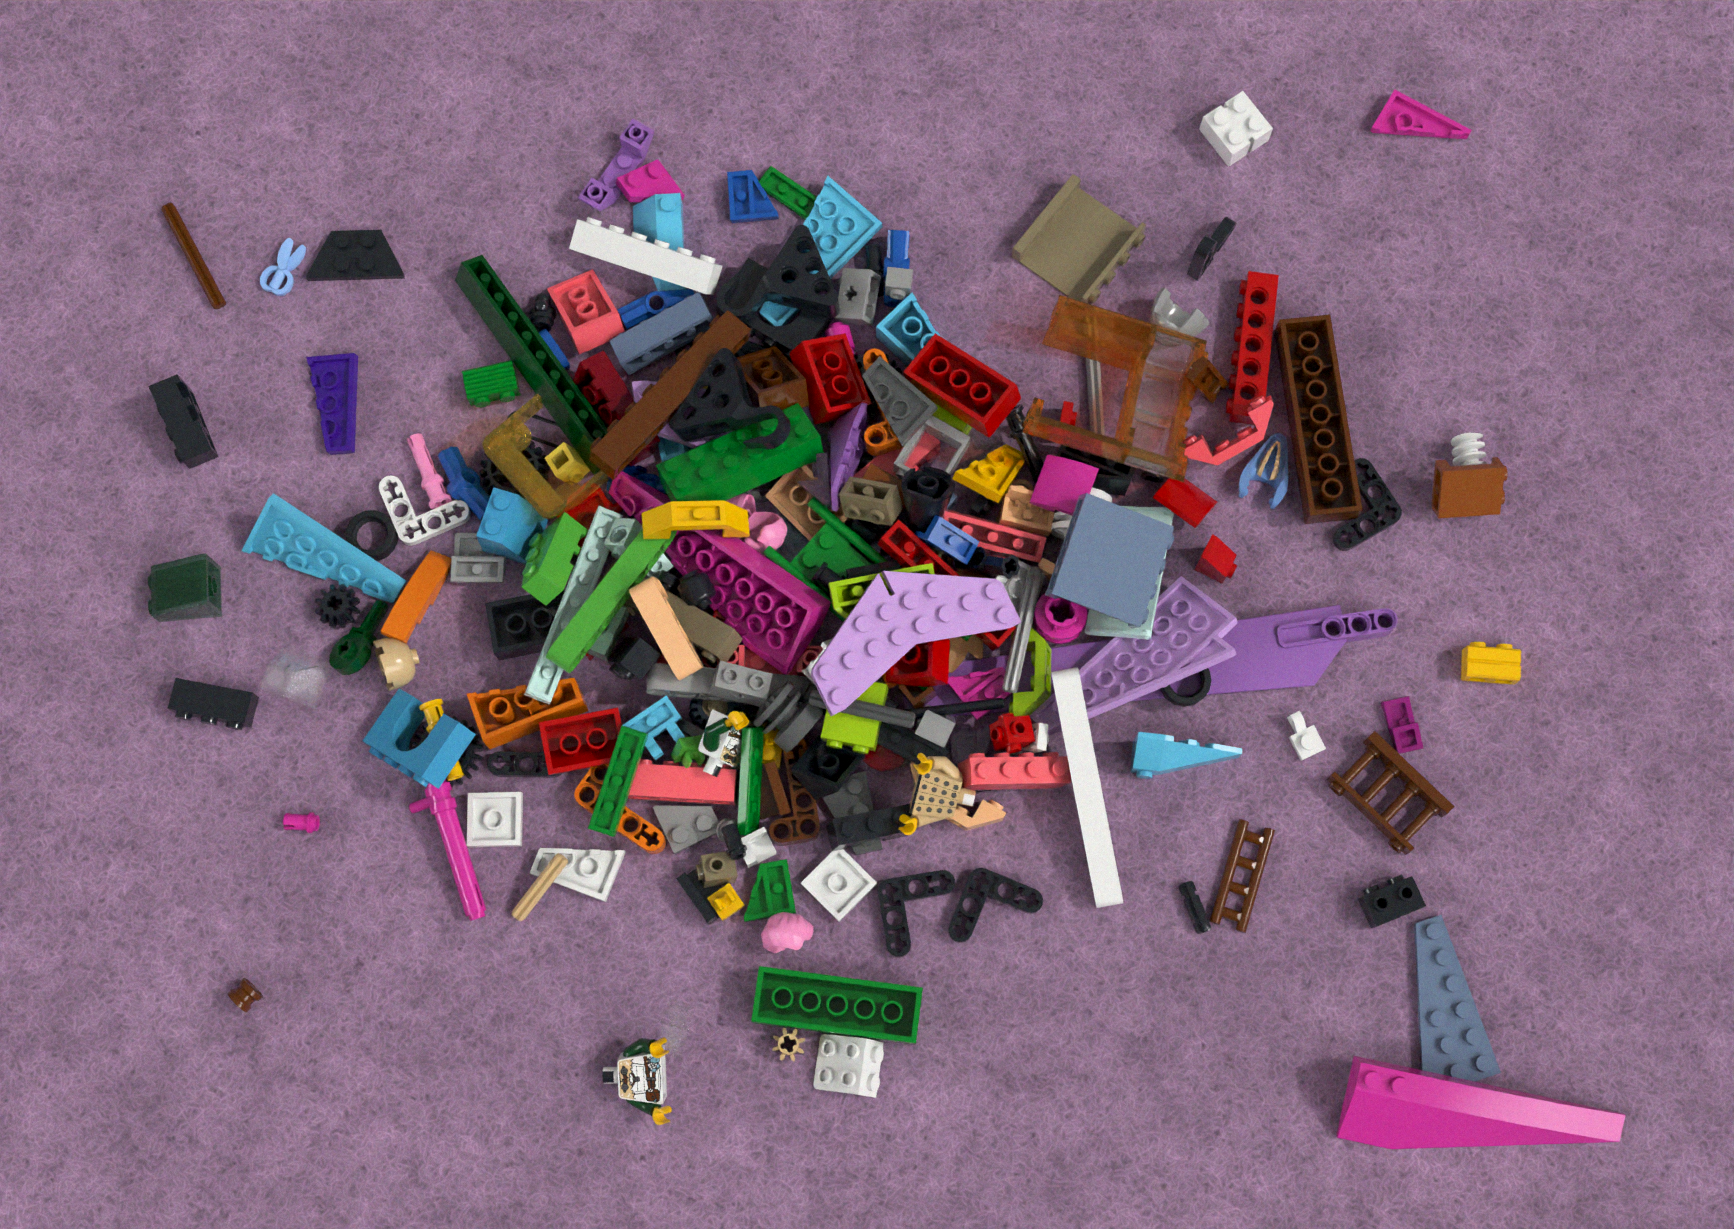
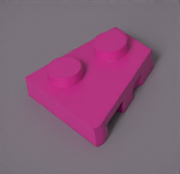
(979, 687)

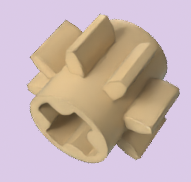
(781, 1040)

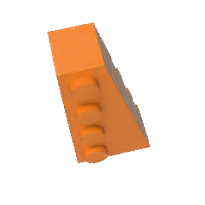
(512, 715)

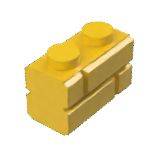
(1491, 664)

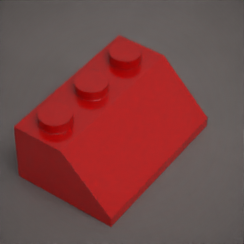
(830, 376)
(922, 665)
(580, 740)

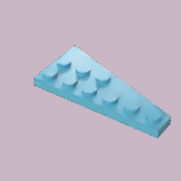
(839, 231)
(313, 549)

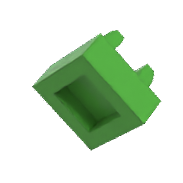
(687, 750)

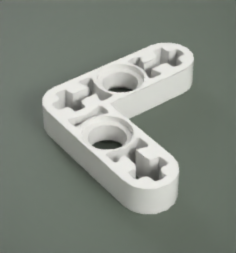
(411, 520)

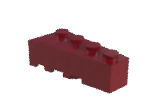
(607, 394)

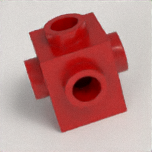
(1011, 733)

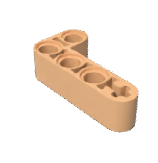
(665, 627)

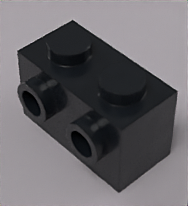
(1391, 901)

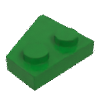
(771, 892)

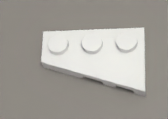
(586, 871)

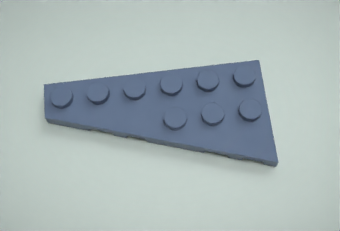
(1448, 1020)

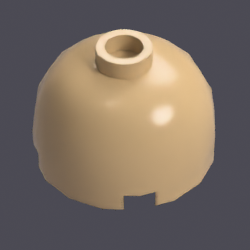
(396, 661)

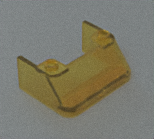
(504, 449)

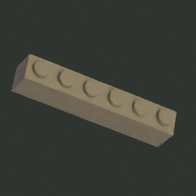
(705, 632)

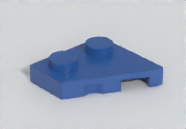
(748, 199)

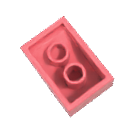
(586, 311)

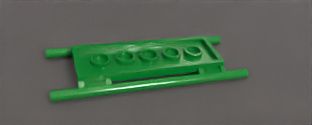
(832, 547)

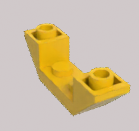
(695, 515)

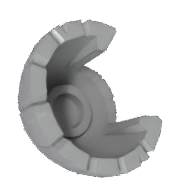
(1171, 316)

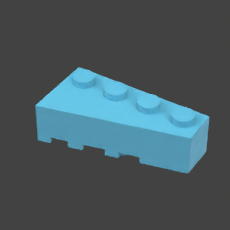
(906, 330)

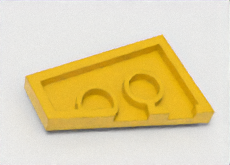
(993, 473)

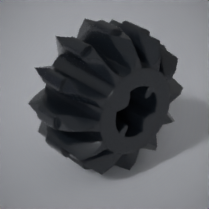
(333, 616)

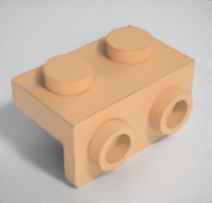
(1020, 514)

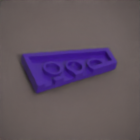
(336, 395)

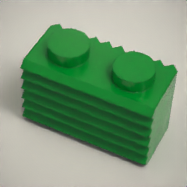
(491, 384)

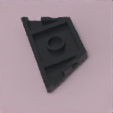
(355, 257)

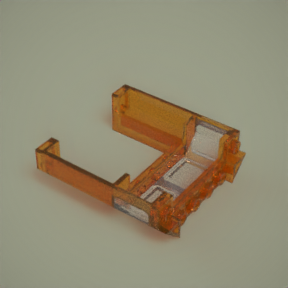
(1154, 394)

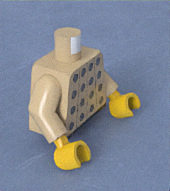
(935, 793)

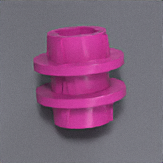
(1056, 631)

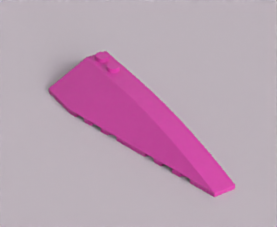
(754, 595)
(1425, 1109)

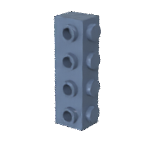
(662, 333)

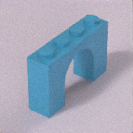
(433, 757)

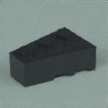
(183, 421)
(1111, 477)

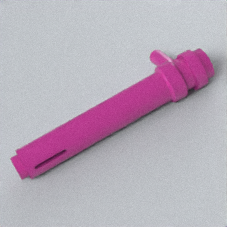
(443, 807)

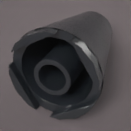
(925, 495)

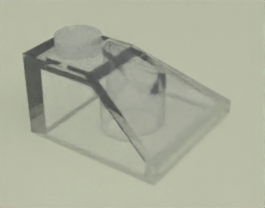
(297, 676)

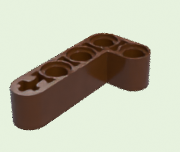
(801, 815)

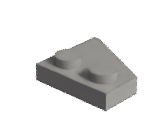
(686, 825)

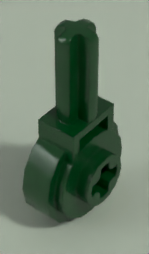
(354, 649)

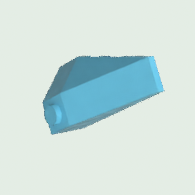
(1160, 754)

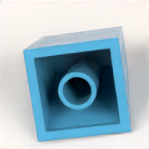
(509, 526)

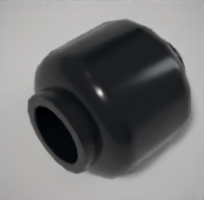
(696, 589)

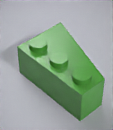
(550, 557)

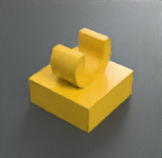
(726, 902)

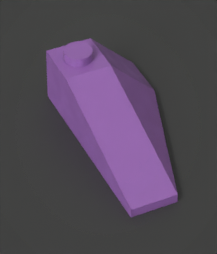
(847, 448)

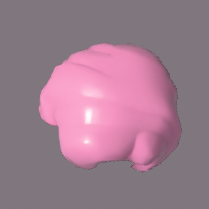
(765, 530)
(786, 931)

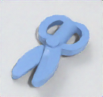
(285, 264)

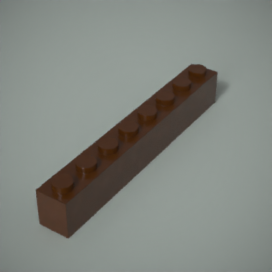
(662, 400)

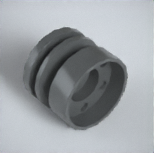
(787, 716)

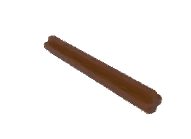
(193, 256)

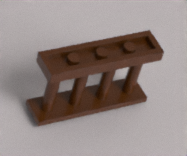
(1415, 786)

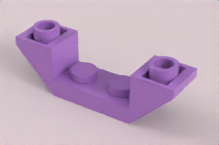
(633, 150)

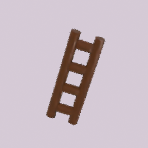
(1257, 868)

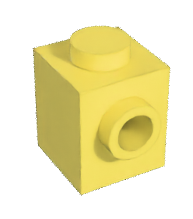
(567, 463)

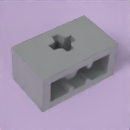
(858, 296)
(740, 683)

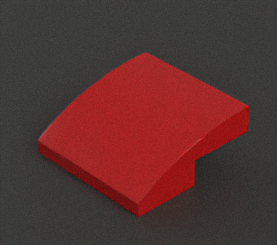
(1185, 500)

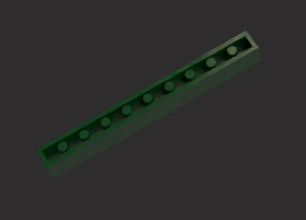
(531, 356)

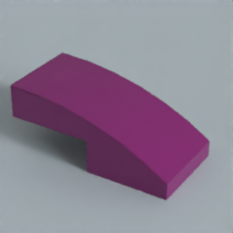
(1401, 724)

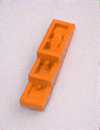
(417, 596)

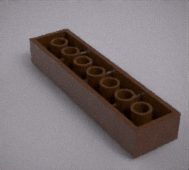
(1317, 419)

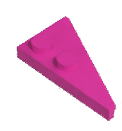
(1409, 117)

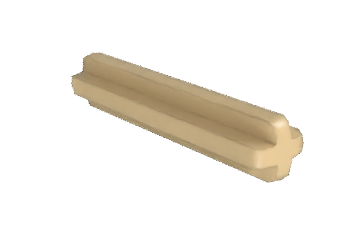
(539, 887)

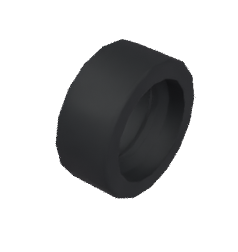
(373, 516)
(1184, 701)

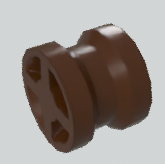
(245, 995)

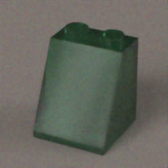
(185, 589)

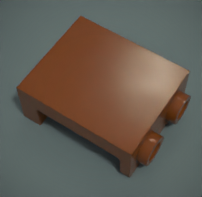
(1468, 489)

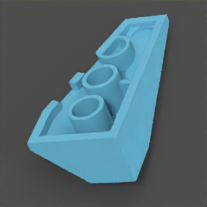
(661, 219)

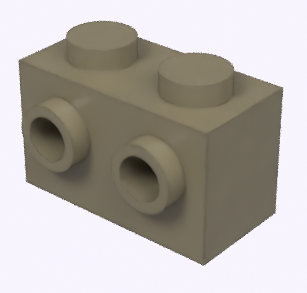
(870, 501)

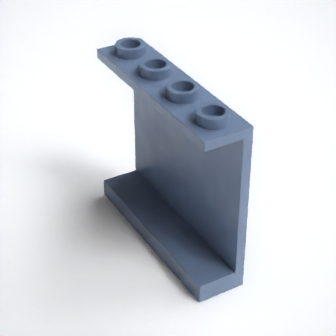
(1111, 560)

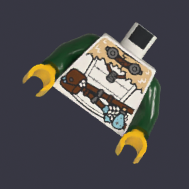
(723, 740)
(642, 1077)

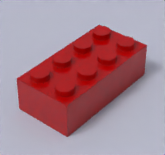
(962, 385)

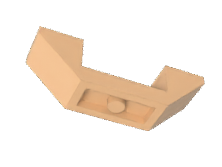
(986, 814)

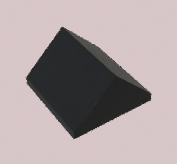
(825, 768)

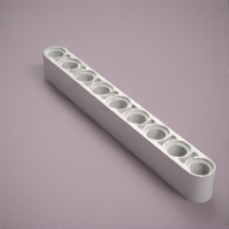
(1087, 787)

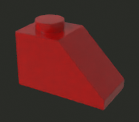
(1217, 560)

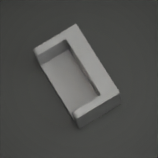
(935, 727)

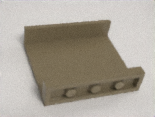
(1077, 243)

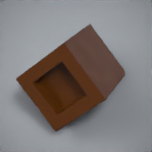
(916, 696)

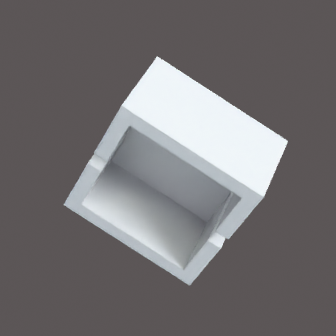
(1233, 126)

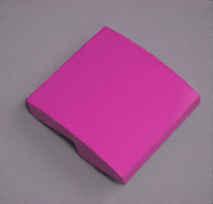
(1062, 483)

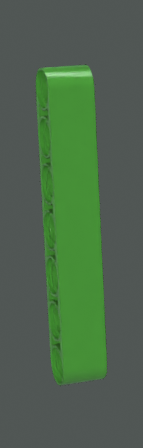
(606, 601)

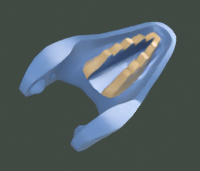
(1270, 467)

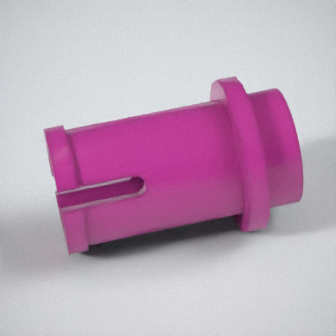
(301, 822)

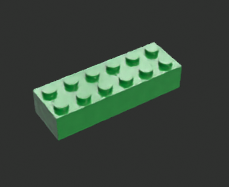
(729, 468)
(837, 1005)

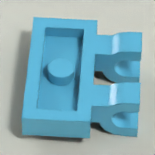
(654, 721)

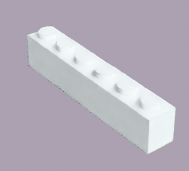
(646, 257)

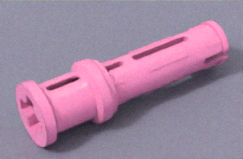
(432, 481)

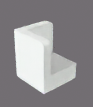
(758, 847)

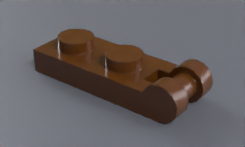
(1206, 379)

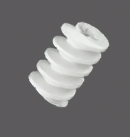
(1466, 449)

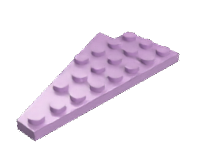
(1183, 642)

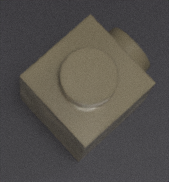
(716, 870)

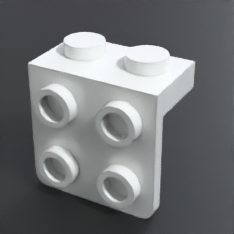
(848, 1065)

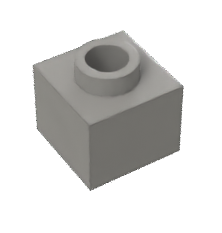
(898, 282)

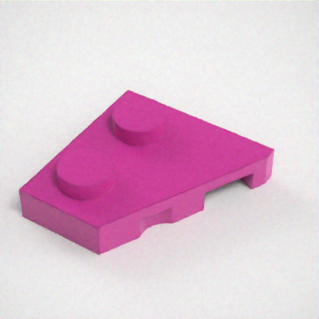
(646, 182)

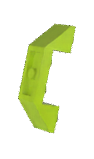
(1027, 702)

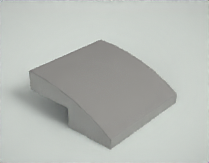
(473, 564)

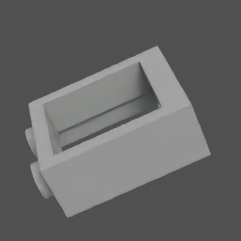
(940, 431)

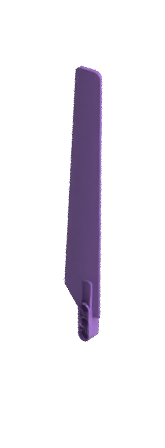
(1269, 650)

